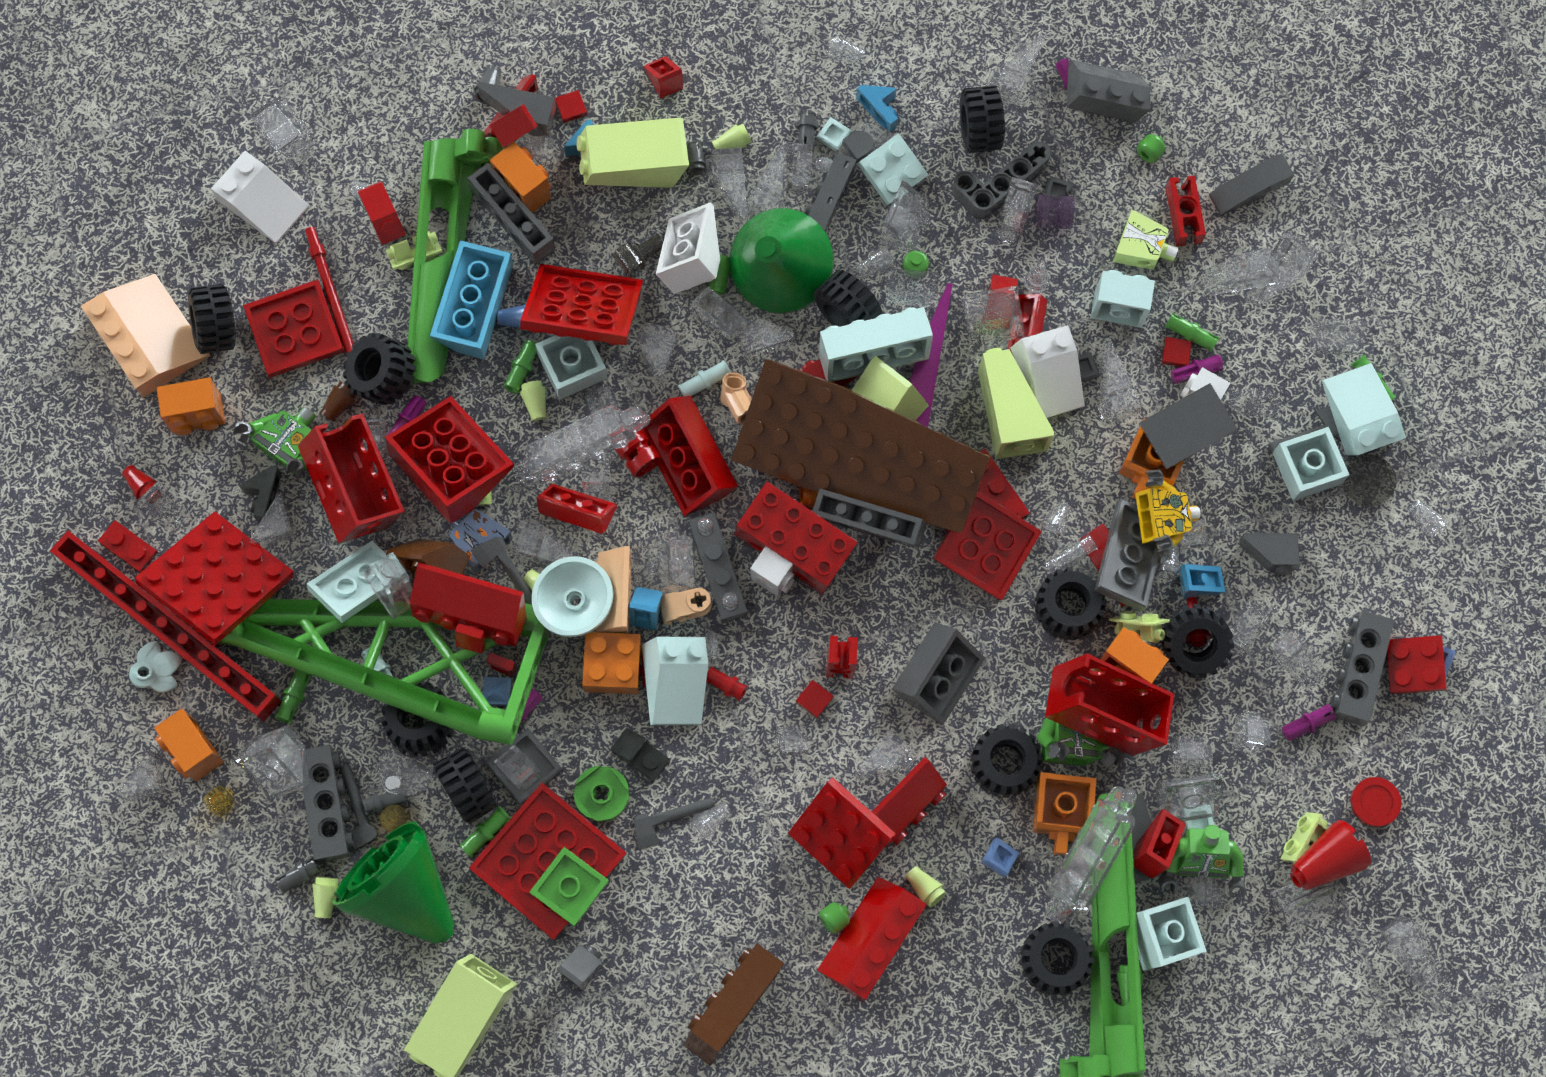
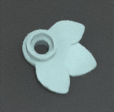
(158, 665)

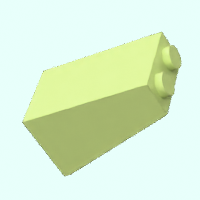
(634, 153)
(890, 390)
(1011, 408)
(459, 1016)

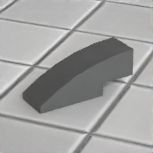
(1252, 184)

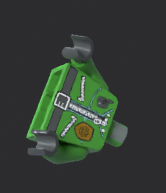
(279, 437)
(1070, 747)
(1206, 854)

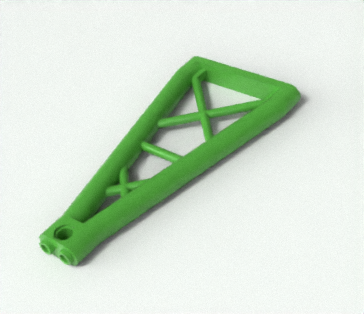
(484, 724)

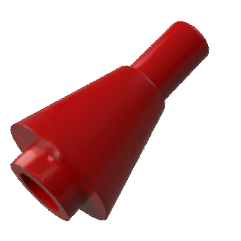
(1197, 637)

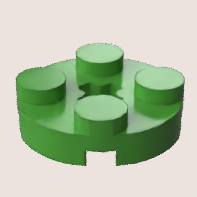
(586, 791)

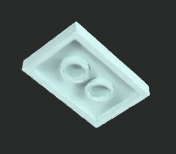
(344, 587)

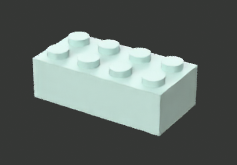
(892, 338)

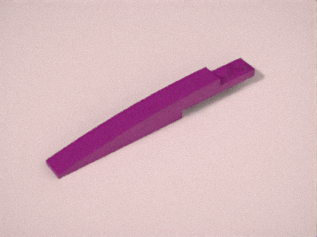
(926, 371)

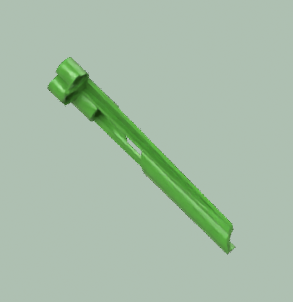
(444, 185)
(1114, 1028)

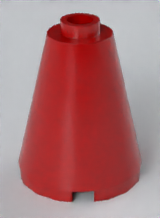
(1331, 857)

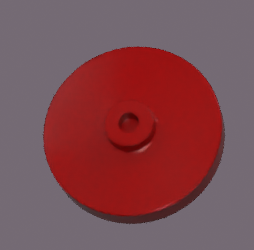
(1375, 802)

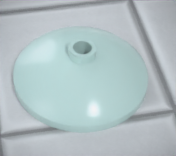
(564, 582)

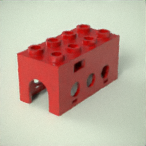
(347, 489)
(795, 534)
(1109, 708)

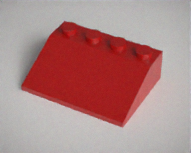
(448, 458)

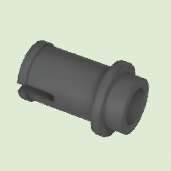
(695, 156)

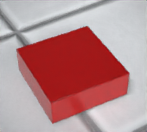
(571, 106)
(1176, 352)
(470, 638)
(501, 664)
(814, 699)

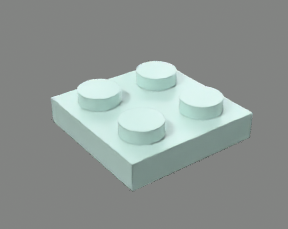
(890, 166)

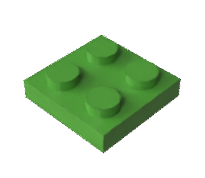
(569, 886)

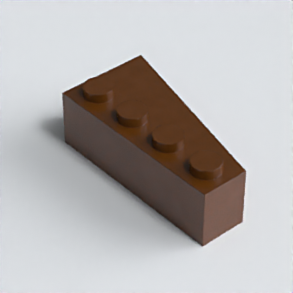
(733, 1003)

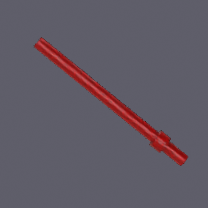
(318, 254)

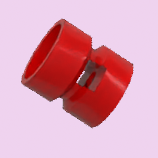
(639, 455)

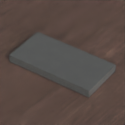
(1127, 564)

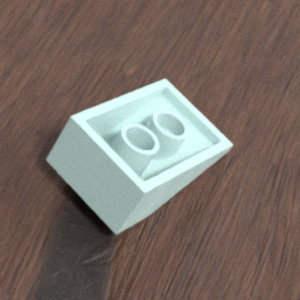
(1362, 410)
(675, 679)

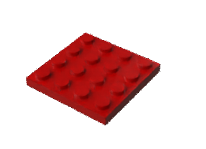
(582, 304)
(214, 577)
(531, 843)

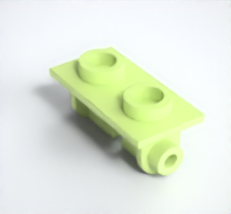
(404, 255)
(1148, 624)
(1308, 830)

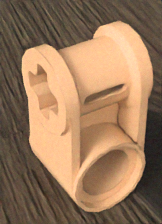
(682, 605)

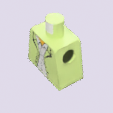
(1143, 243)

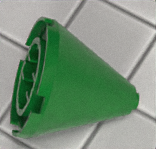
(781, 260)
(399, 887)

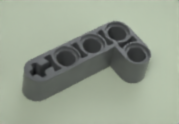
(987, 191)

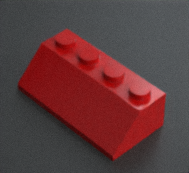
(689, 455)
(460, 599)
(871, 938)

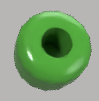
(1151, 148)
(915, 261)
(834, 917)

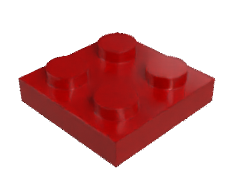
(1416, 665)

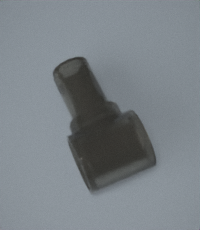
(634, 257)

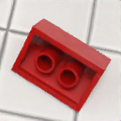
(910, 799)

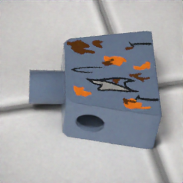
(474, 530)

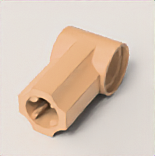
(735, 395)

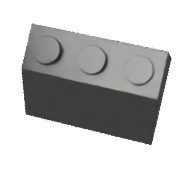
(1107, 91)
(939, 672)

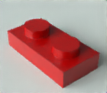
(128, 546)

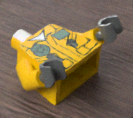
(1164, 513)

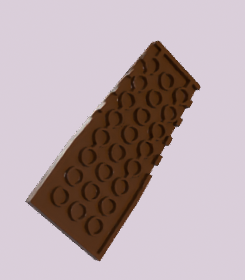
(856, 448)

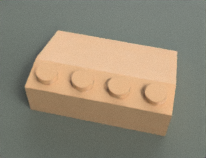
(144, 332)

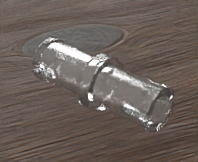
(1071, 555)

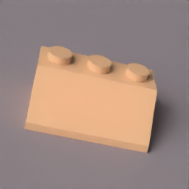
(618, 566)

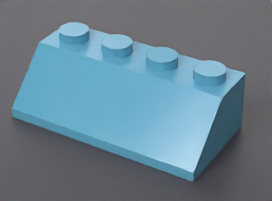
(472, 299)

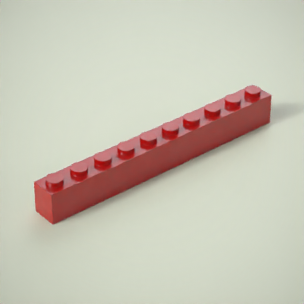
(166, 626)

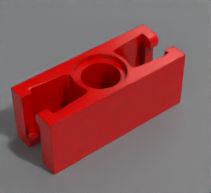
(1192, 204)
(842, 657)

